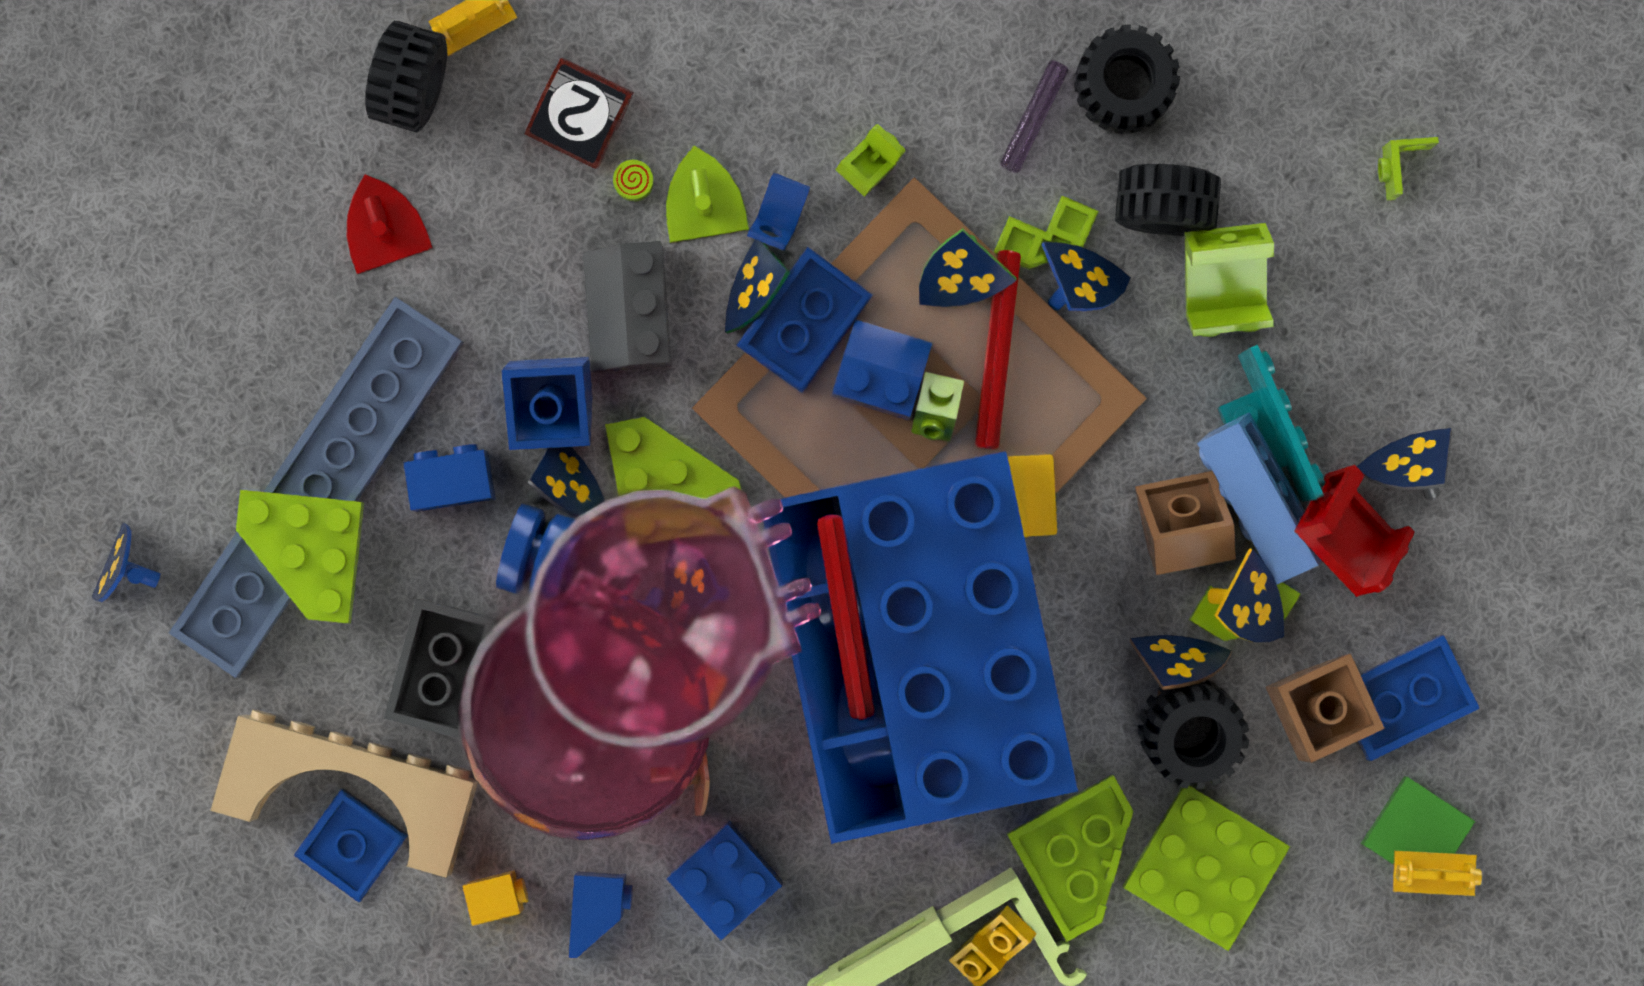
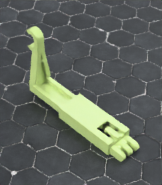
(932, 931)

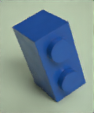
(449, 479)

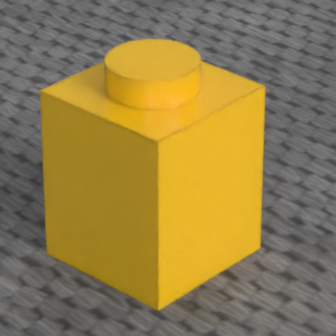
(495, 897)

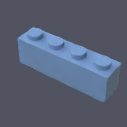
(1259, 494)

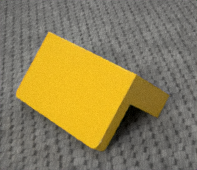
(1035, 493)

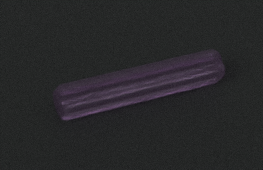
(1034, 116)

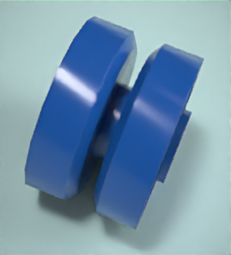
(527, 547)

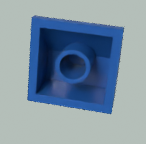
(881, 370)
(548, 403)

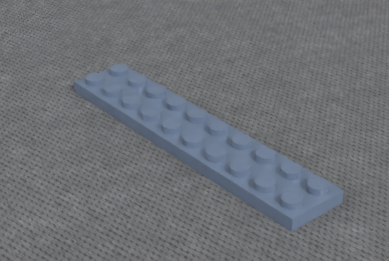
(329, 461)

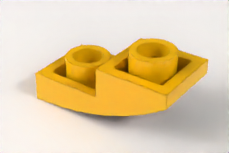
(992, 946)

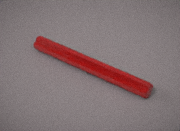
(997, 357)
(846, 616)

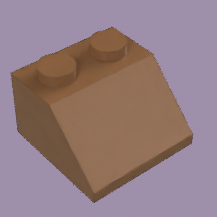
(1186, 523)
(1324, 708)

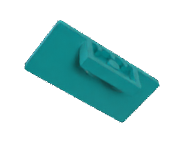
(1270, 412)

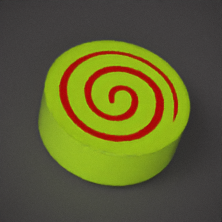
(633, 180)

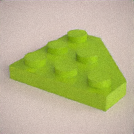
(655, 460)
(306, 547)
(1076, 854)

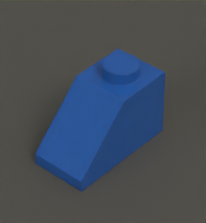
(596, 907)

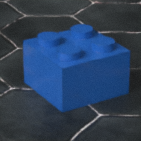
(725, 880)

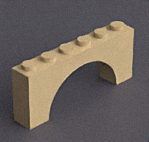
(428, 798)

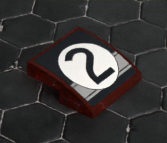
(578, 113)

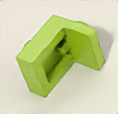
(871, 160)
(937, 407)

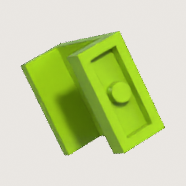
(1227, 279)

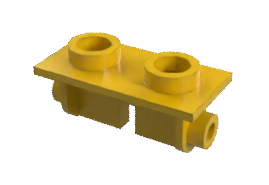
(471, 21)
(1435, 873)

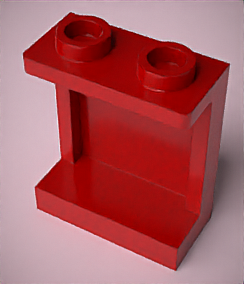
(1352, 534)

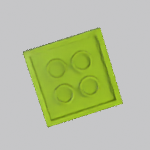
(1206, 867)

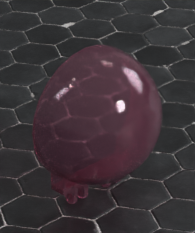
(662, 616)
(547, 768)

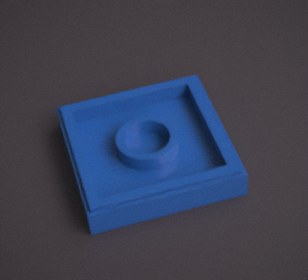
(350, 845)

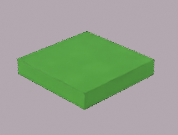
(1417, 823)

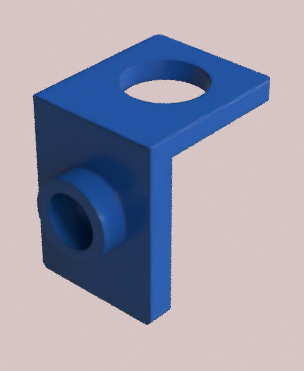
(779, 211)

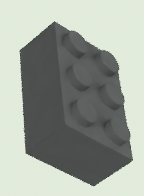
(434, 664)

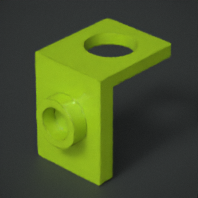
(1389, 166)

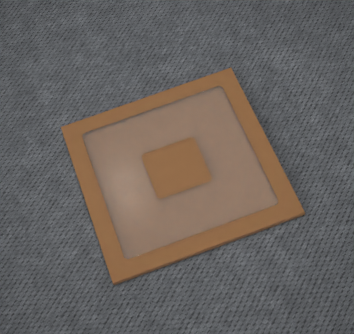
(1057, 390)

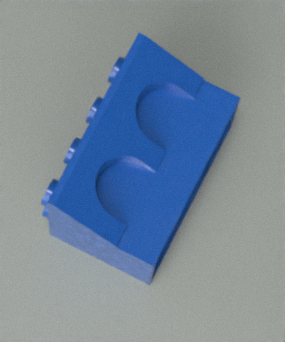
(949, 648)

